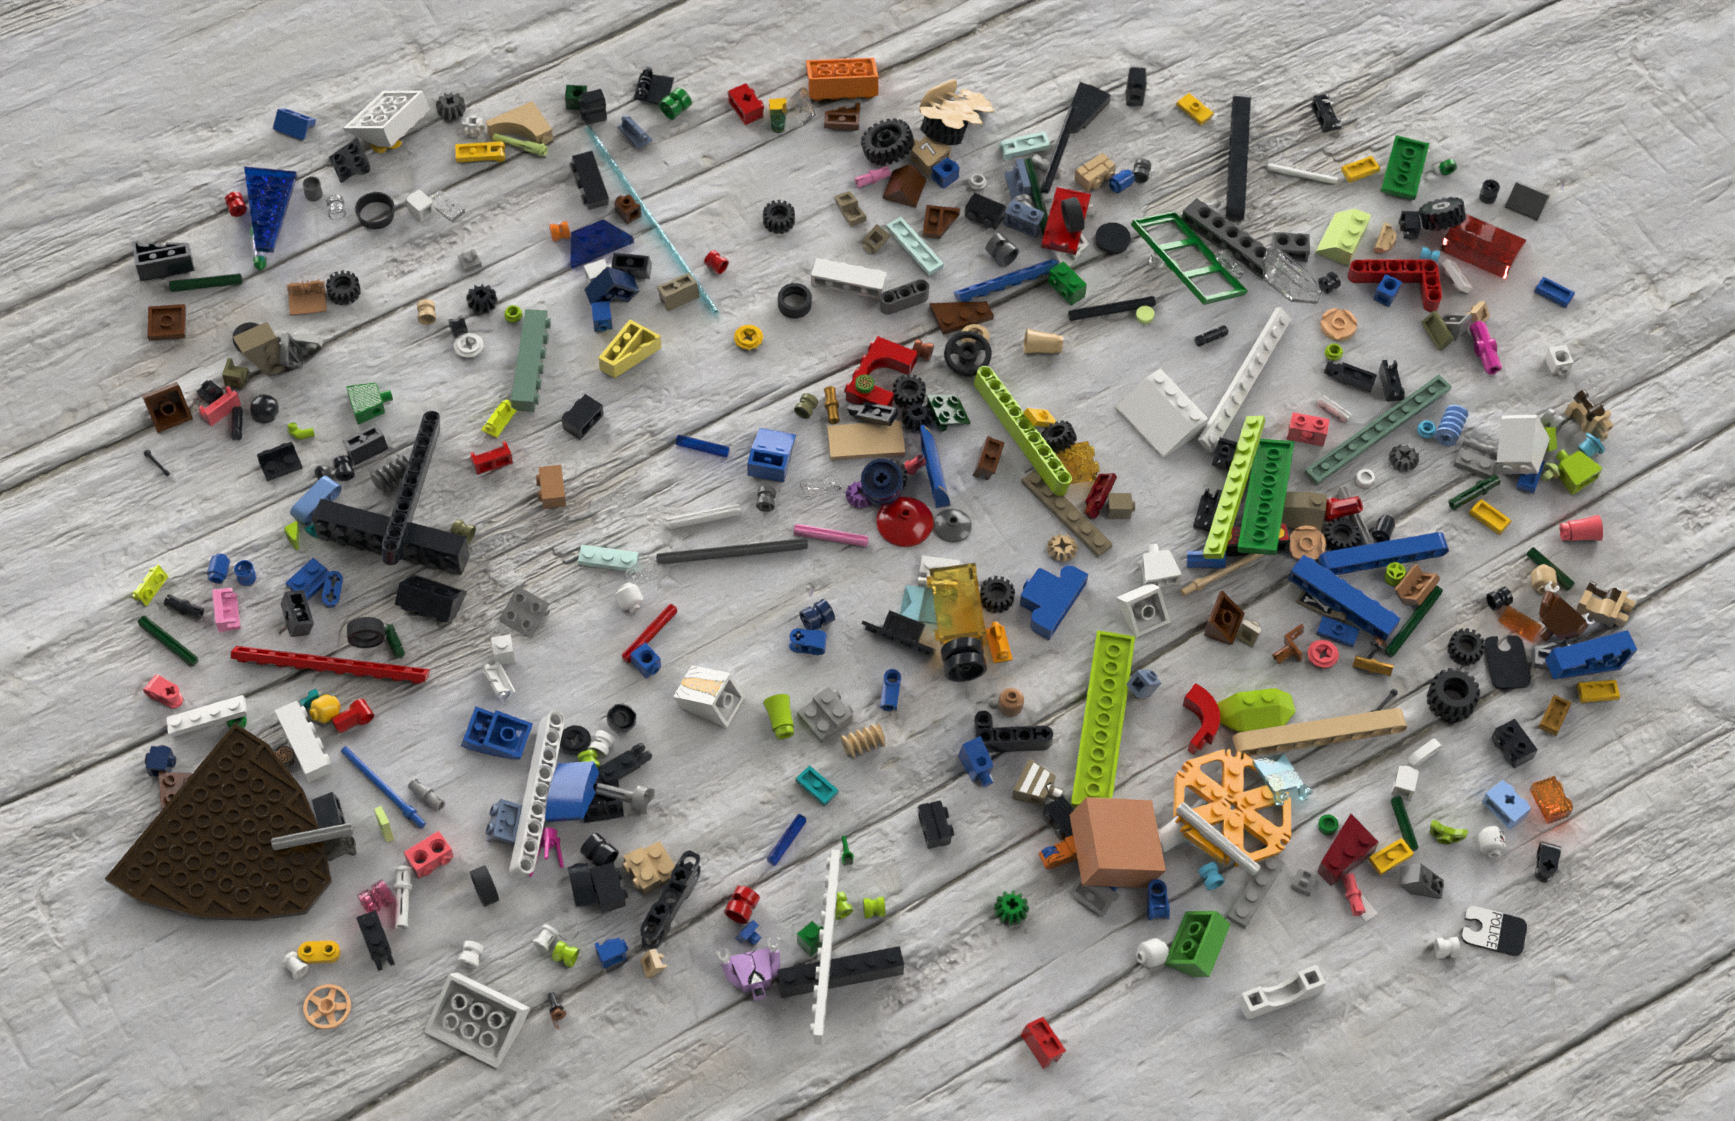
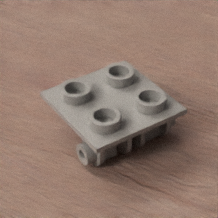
(524, 611)

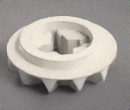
(473, 340)

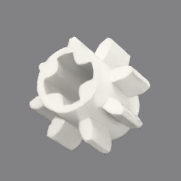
(473, 126)

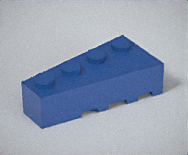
(1591, 656)

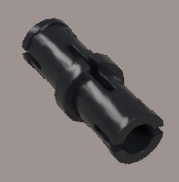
(184, 606)

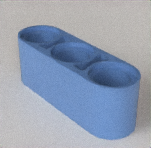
(305, 507)

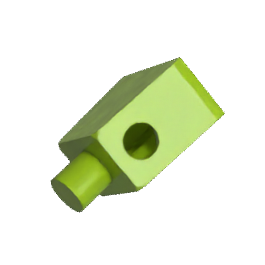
(1577, 470)

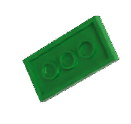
(1405, 167)

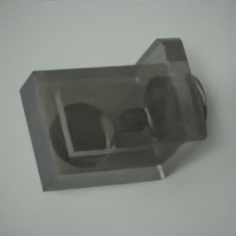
(339, 846)

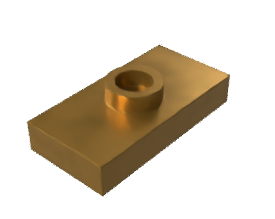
(1554, 715)

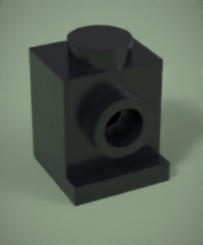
(1410, 224)
(1224, 453)

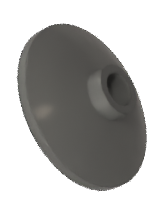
(952, 531)

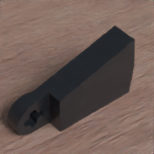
(1090, 103)

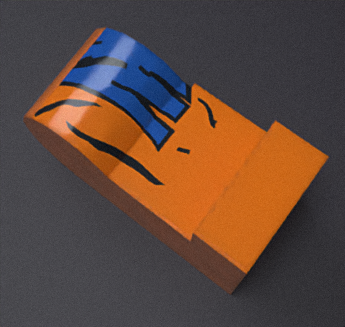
(1059, 853)

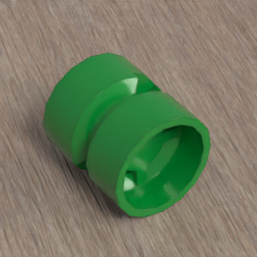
(675, 103)

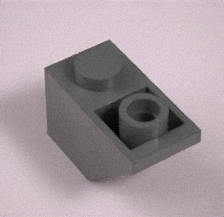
(1421, 881)

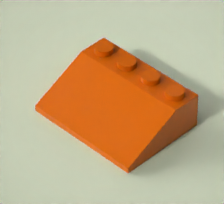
(842, 78)

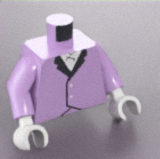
(752, 969)

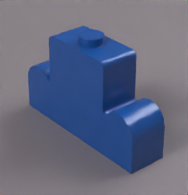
(1051, 597)

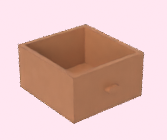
(1117, 842)

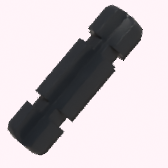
(1211, 335)
(237, 422)

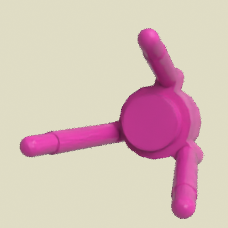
(548, 840)

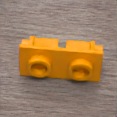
(998, 643)

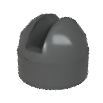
(318, 471)

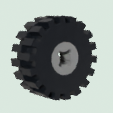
(1442, 213)

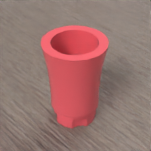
(1582, 529)

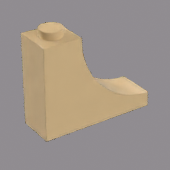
(523, 121)

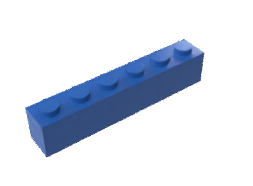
(1343, 598)

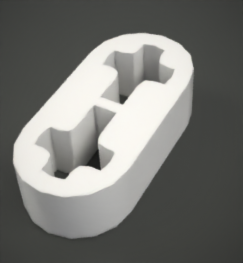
(1424, 753)

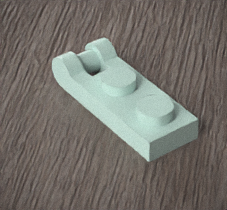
(1024, 145)

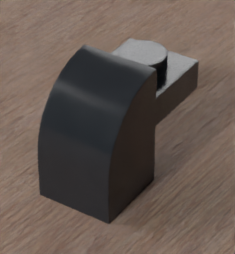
(581, 884)

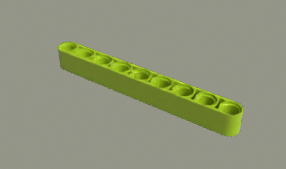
(1022, 431)

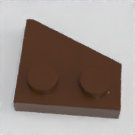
(843, 118)

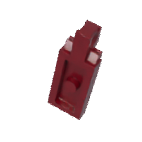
(1099, 494)

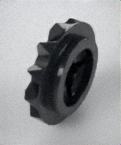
(569, 734)

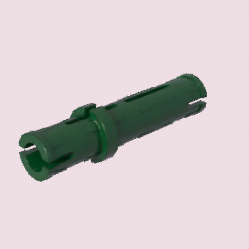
(1480, 488)

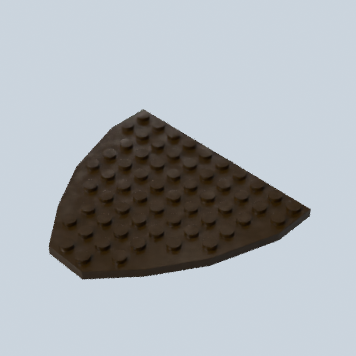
(213, 841)

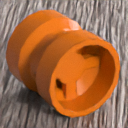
(555, 231)

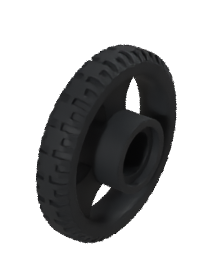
(952, 348)

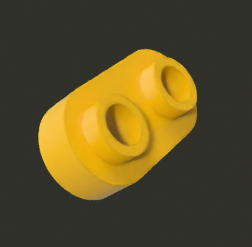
(318, 953)

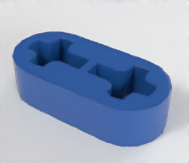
(327, 589)

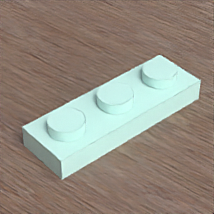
(607, 558)

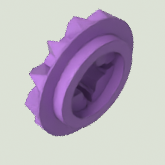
(854, 499)

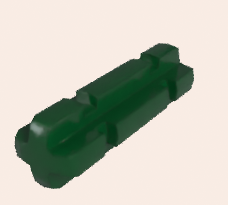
(394, 641)

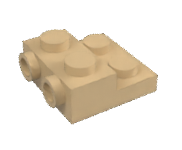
(649, 867)

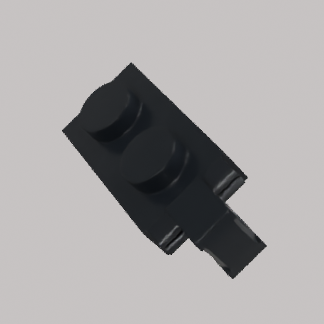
(1351, 375)
(873, 413)

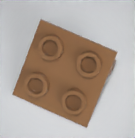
(307, 297)

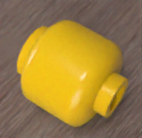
(324, 708)

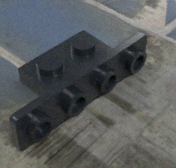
(903, 628)

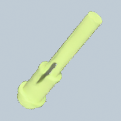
(540, 149)

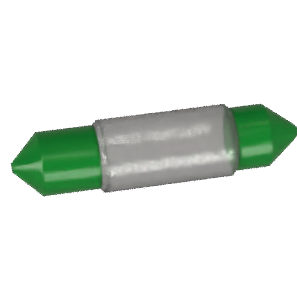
(258, 258)

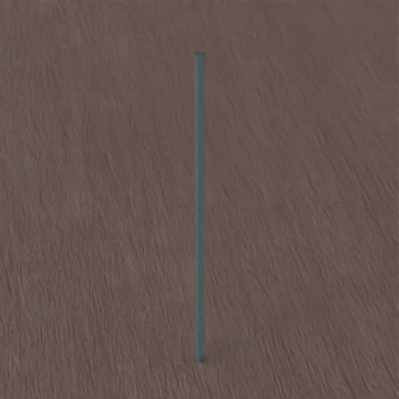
(710, 304)

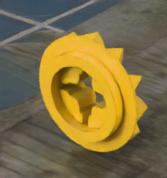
(750, 331)

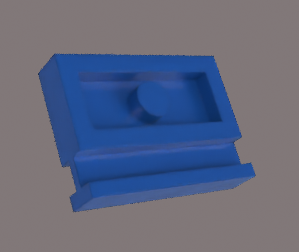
(309, 578)

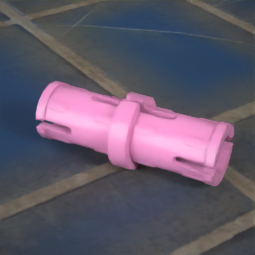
(872, 176)

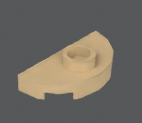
(1386, 239)

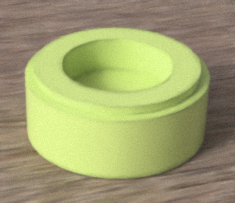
(1145, 314)

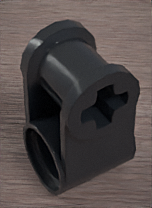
(1547, 861)

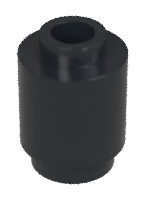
(1383, 528)

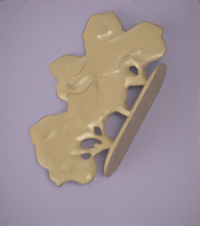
(953, 112)

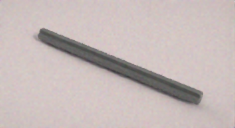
(732, 551)

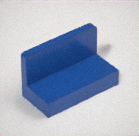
(292, 123)

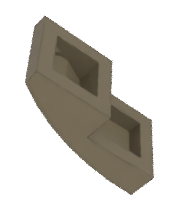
(849, 208)

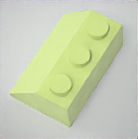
(1344, 235)

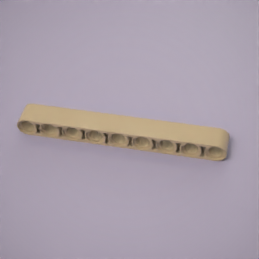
(1320, 732)

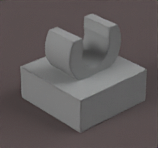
(469, 261)
(1304, 881)

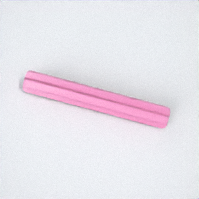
(831, 535)

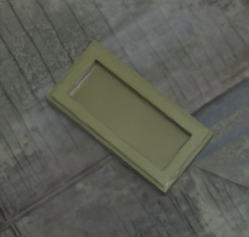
(1437, 330)

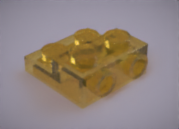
(1080, 462)

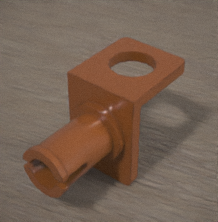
(1290, 648)

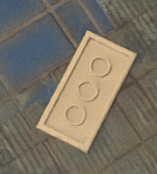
(865, 440)

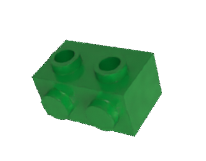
(1067, 283)

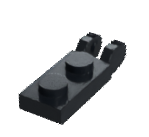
(624, 764)

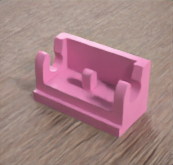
(226, 609)

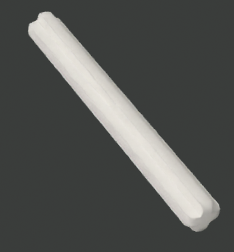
(1218, 839)

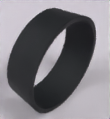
(373, 197)

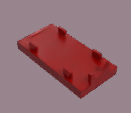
(1056, 235)

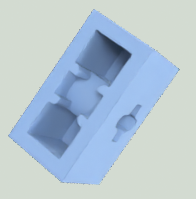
(1506, 804)

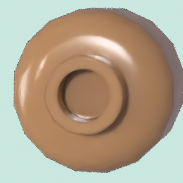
(1011, 702)

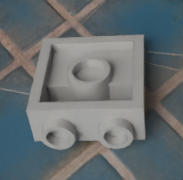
(826, 714)

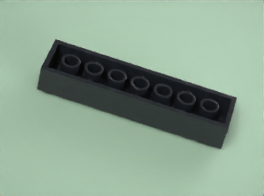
(367, 530)

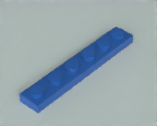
(999, 283)

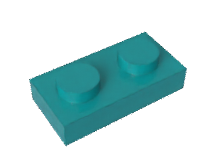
(817, 785)

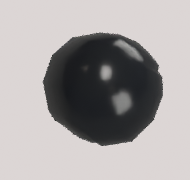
(264, 408)
(621, 718)

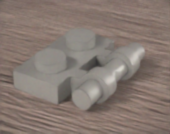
(1474, 462)

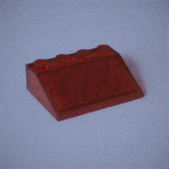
(1483, 246)

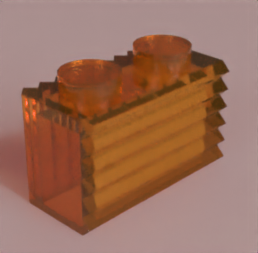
(1551, 799)

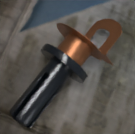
(1376, 646)
(556, 1010)

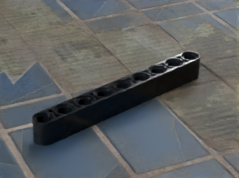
(1238, 157)

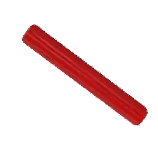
(650, 632)

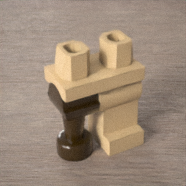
(1590, 416)
(1607, 609)

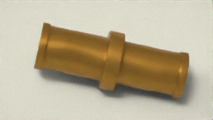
(831, 405)
(1373, 665)

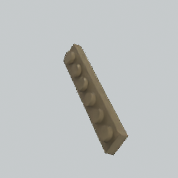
(1068, 514)

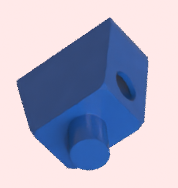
(977, 761)

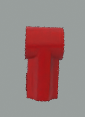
(1339, 508)
(358, 713)

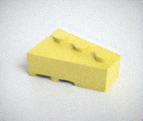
(628, 348)

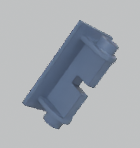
(634, 132)

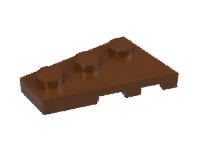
(958, 315)

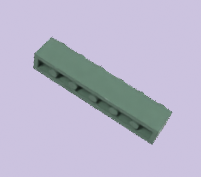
(530, 359)

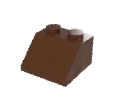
(167, 407)

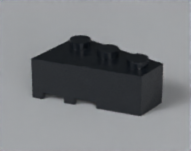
(589, 180)
(162, 260)

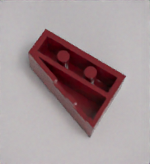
(1347, 851)

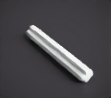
(703, 516)

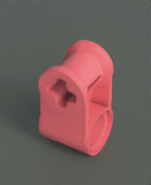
(163, 692)

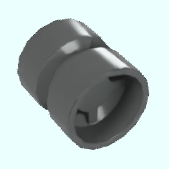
(1002, 249)

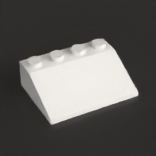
(389, 117)
(1162, 413)
(476, 1019)

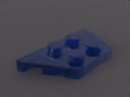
(596, 241)

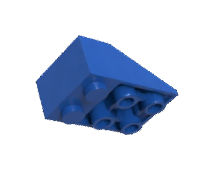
(770, 454)

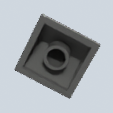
(1527, 200)

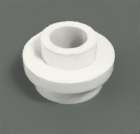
(977, 182)

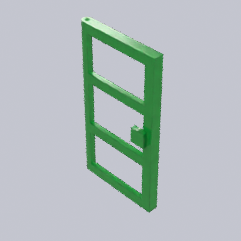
(1193, 239)

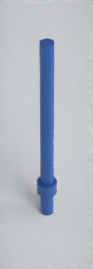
(408, 811)

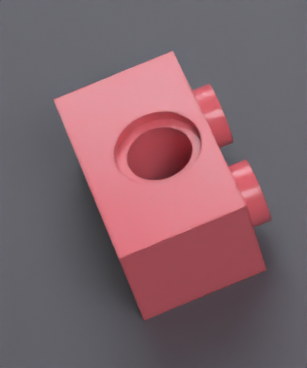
(1308, 429)

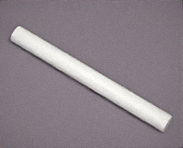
(1303, 174)

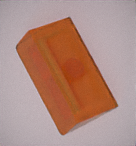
(1520, 623)

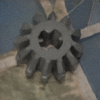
(450, 106)

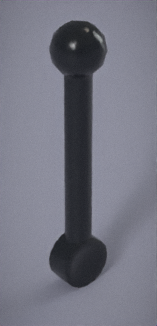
(147, 453)
(1393, 692)

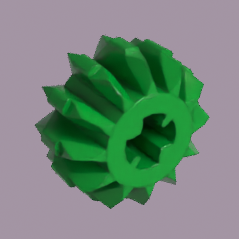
(1019, 907)

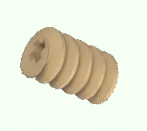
(863, 740)

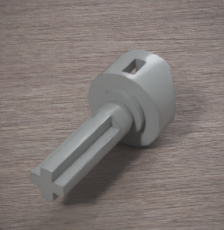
(638, 798)

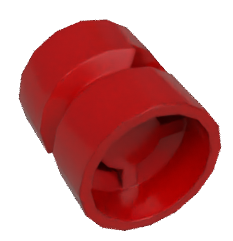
(740, 907)

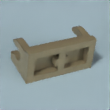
(678, 291)

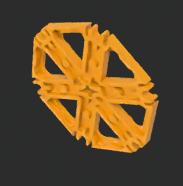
(1220, 800)

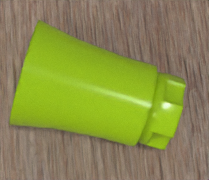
(780, 715)

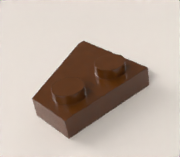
(938, 220)

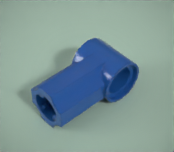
(890, 691)

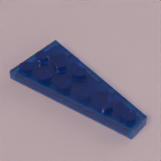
(268, 199)

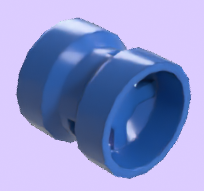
(245, 573)

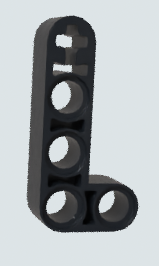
(1013, 735)

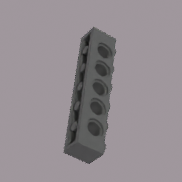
(1225, 235)

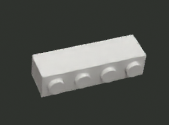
(848, 278)
(303, 742)

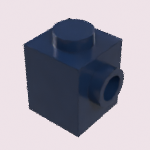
(159, 760)

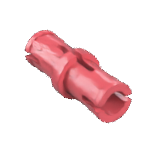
(1353, 894)

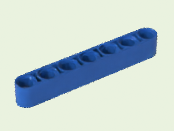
(1384, 553)

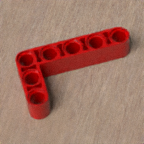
(1405, 270)

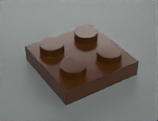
(166, 322)

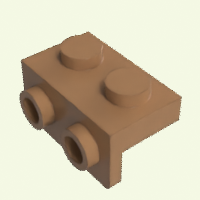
(1416, 586)

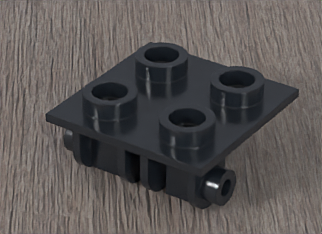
(652, 87)
(350, 160)
(604, 807)

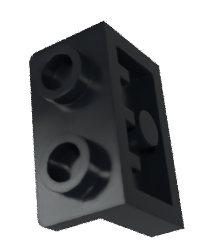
(279, 461)

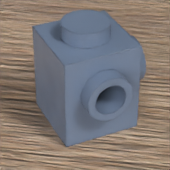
(1143, 683)

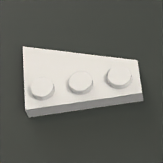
(308, 340)

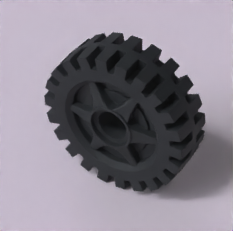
(887, 141)

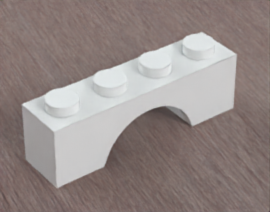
(1265, 1000)

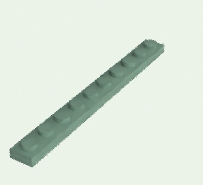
(1377, 430)

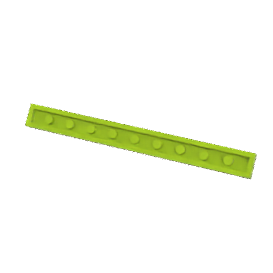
(1234, 487)

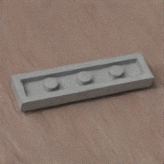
(1255, 891)

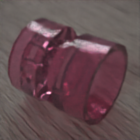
(377, 897)

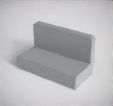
(1095, 897)

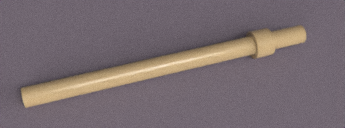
(1199, 583)

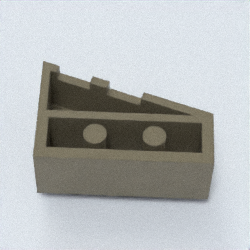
(261, 348)

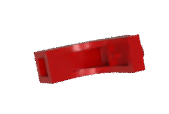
(1206, 709)

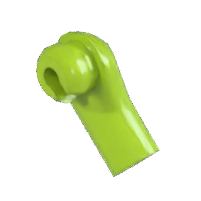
(298, 433)

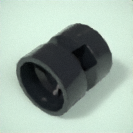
(597, 850)

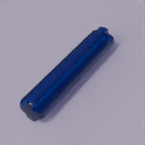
(702, 445)
(786, 839)

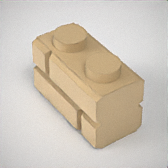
(1095, 172)

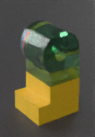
(777, 118)

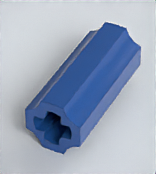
(1196, 560)

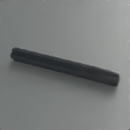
(1111, 308)

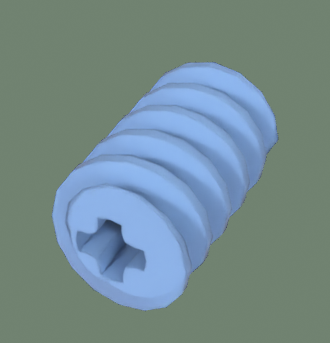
(1451, 425)

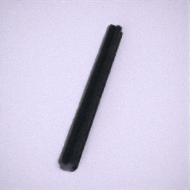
(1059, 150)

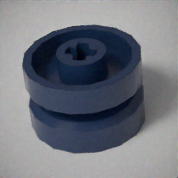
(876, 472)

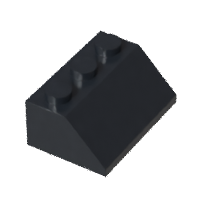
(429, 598)

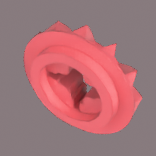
(1319, 647)

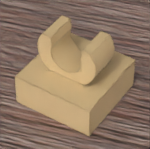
(1479, 312)
(652, 963)

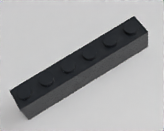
(843, 971)

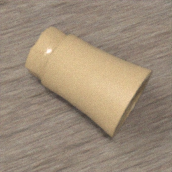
(1042, 342)

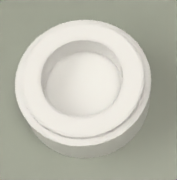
(1365, 478)

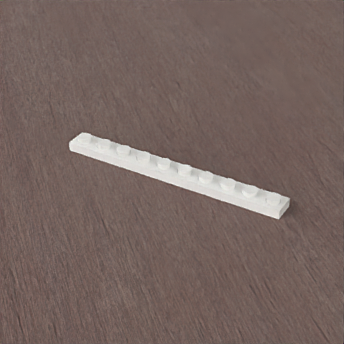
(1244, 379)
(824, 953)

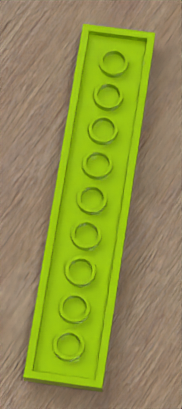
(1103, 717)

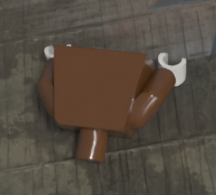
(1560, 617)

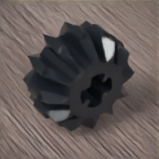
(481, 299)
(915, 416)

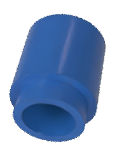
(1121, 181)
(218, 568)

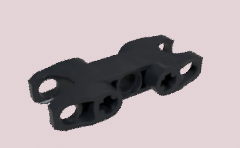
(662, 913)

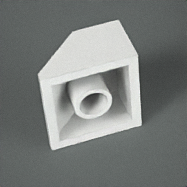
(1144, 609)

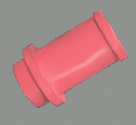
(913, 465)

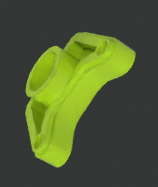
(1446, 834)

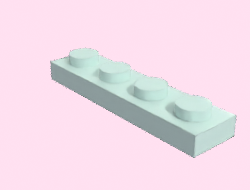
(915, 246)

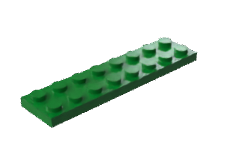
(1266, 497)

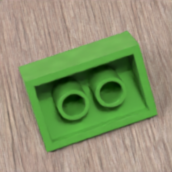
(1198, 943)

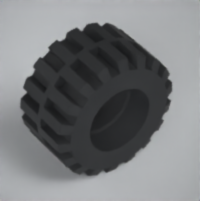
(939, 132)
(1458, 682)

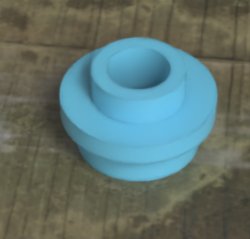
(1426, 425)

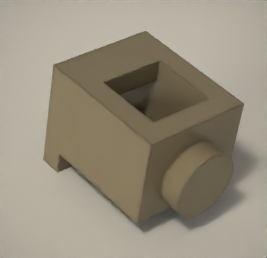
(878, 235)

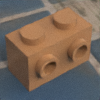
(552, 486)

